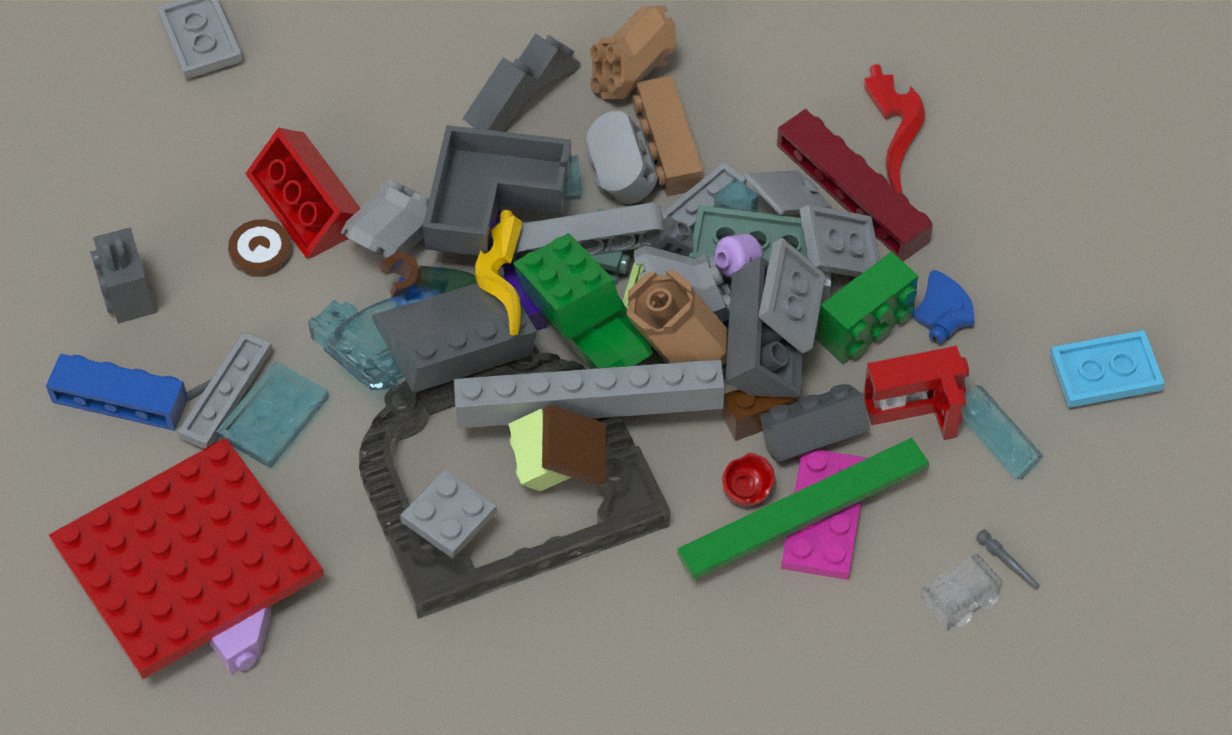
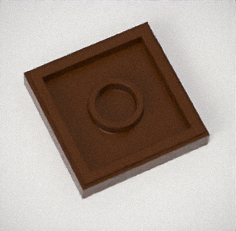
(574, 445)

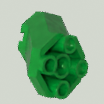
(611, 343)

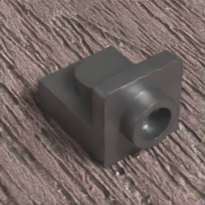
(675, 237)

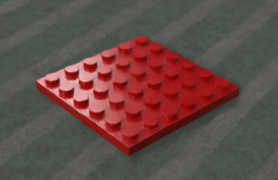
(185, 557)

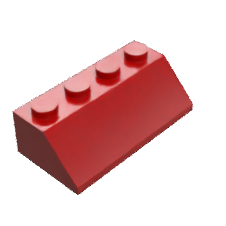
(302, 191)

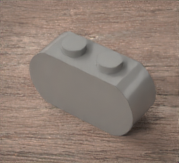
(621, 157)

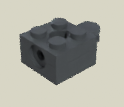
(121, 275)

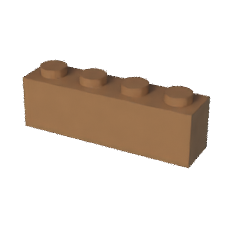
(668, 135)

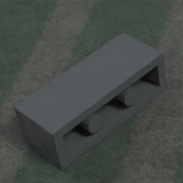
(814, 422)

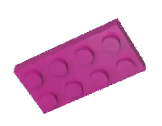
(828, 544)

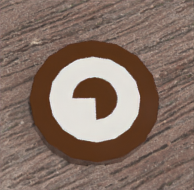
(259, 247)

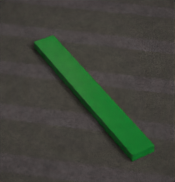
(802, 508)

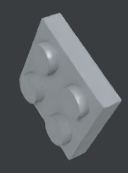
(448, 513)

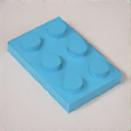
(1106, 368)

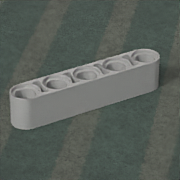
(596, 231)

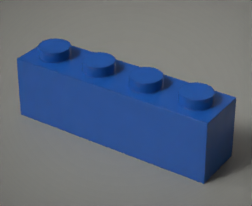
(117, 391)

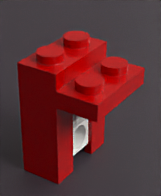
(918, 387)

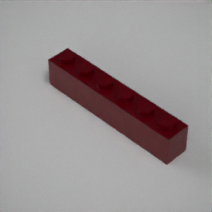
(854, 183)

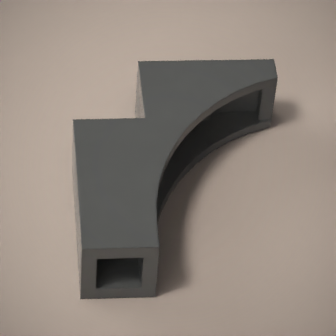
(518, 81)

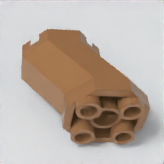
(632, 52)
(676, 319)

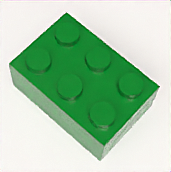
(567, 285)
(867, 308)

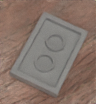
(199, 36)
(839, 240)
(792, 296)

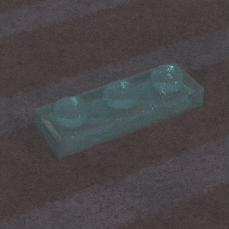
(1000, 433)

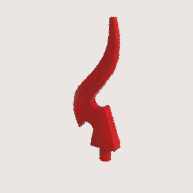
(890, 103)

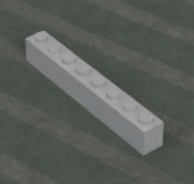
(591, 392)

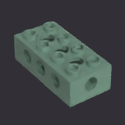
(716, 223)

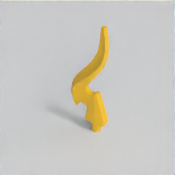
(487, 265)

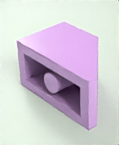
(243, 643)

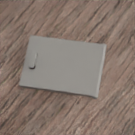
(786, 190)

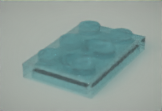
(273, 414)

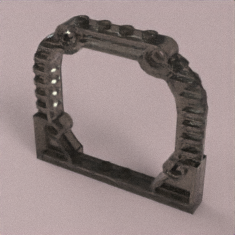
(434, 579)

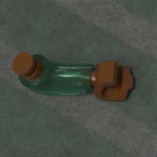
(424, 277)

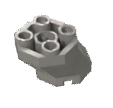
(389, 221)
(699, 271)

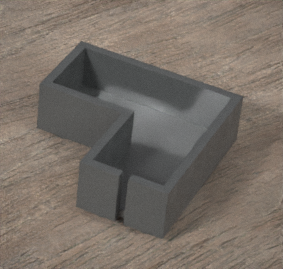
(488, 170)

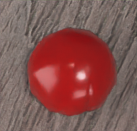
(748, 480)

